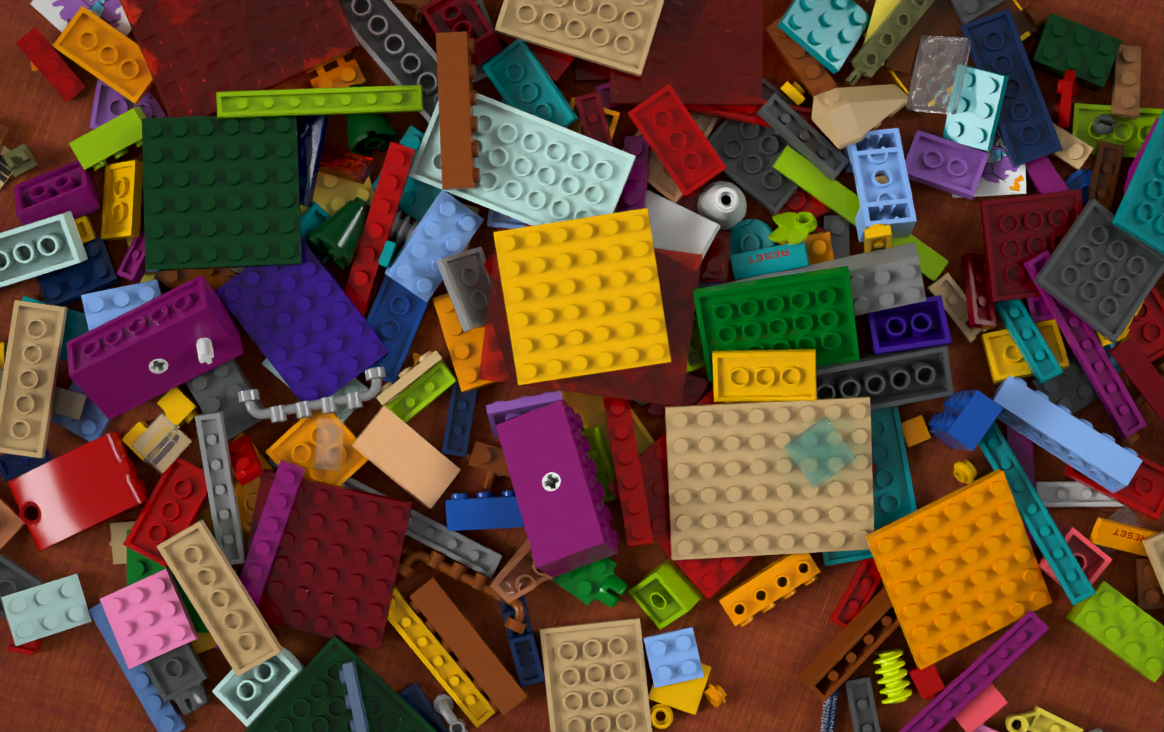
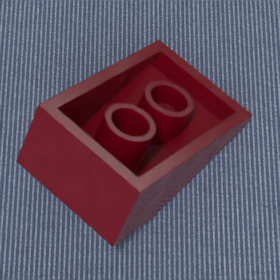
(460, 17)

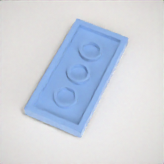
(439, 234)

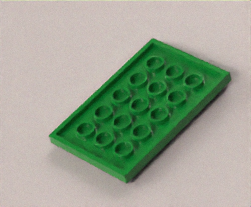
(780, 314)

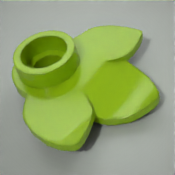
(793, 227)

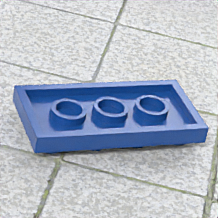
(396, 320)

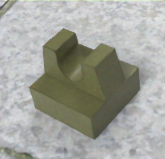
(20, 160)

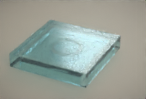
(819, 452)

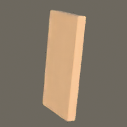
(406, 457)

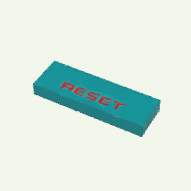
(769, 260)

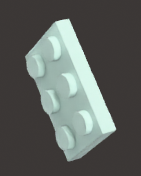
(46, 609)

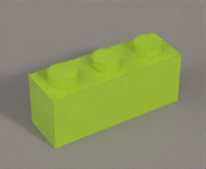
(109, 139)

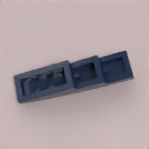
(524, 648)

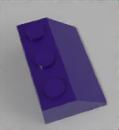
(908, 327)

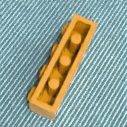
(767, 586)

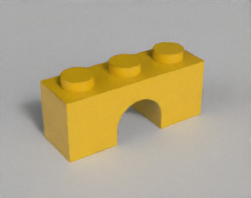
(178, 408)

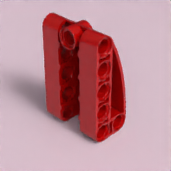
(79, 490)

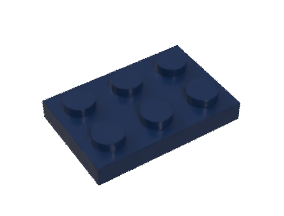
(86, 277)

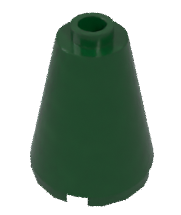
(369, 132)

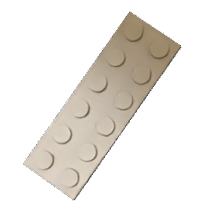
(30, 377)
(219, 597)

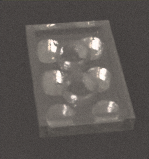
(938, 74)

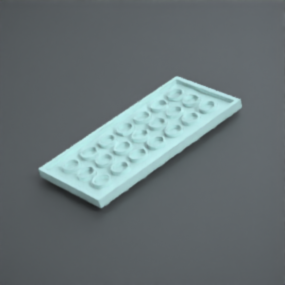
(532, 166)

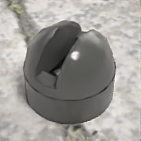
(1102, 129)

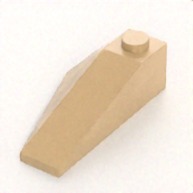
(851, 112)

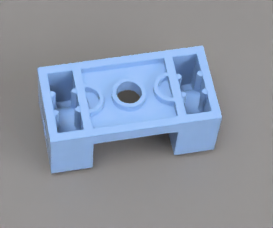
(881, 203)

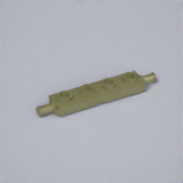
(886, 38)

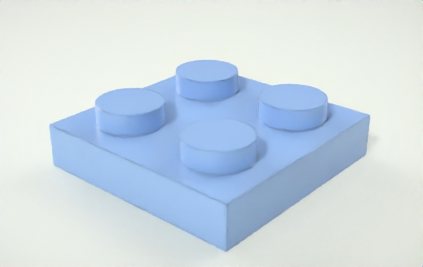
(673, 657)

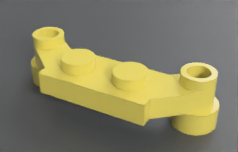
(1039, 721)

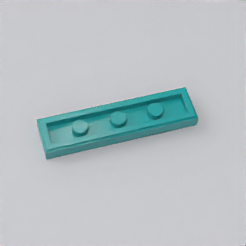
(1028, 340)

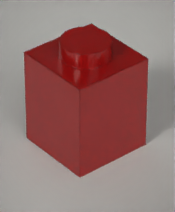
(925, 681)

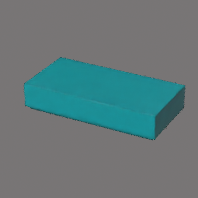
(388, 254)

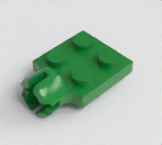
(594, 582)

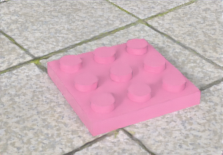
(149, 618)

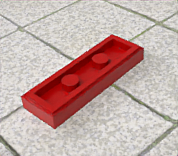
(857, 593)

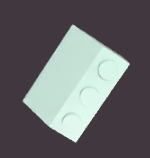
(257, 688)

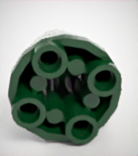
(340, 233)

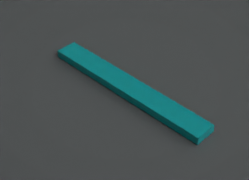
(1037, 517)

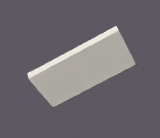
(678, 227)

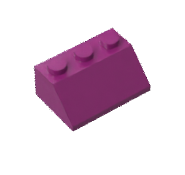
(57, 192)

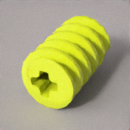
(893, 675)

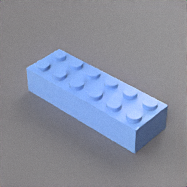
(1064, 435)

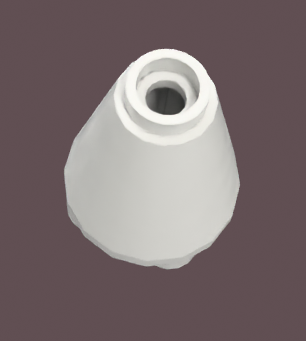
(711, 207)

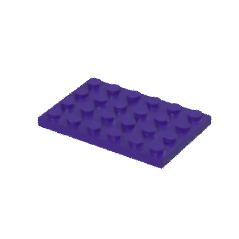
(304, 324)

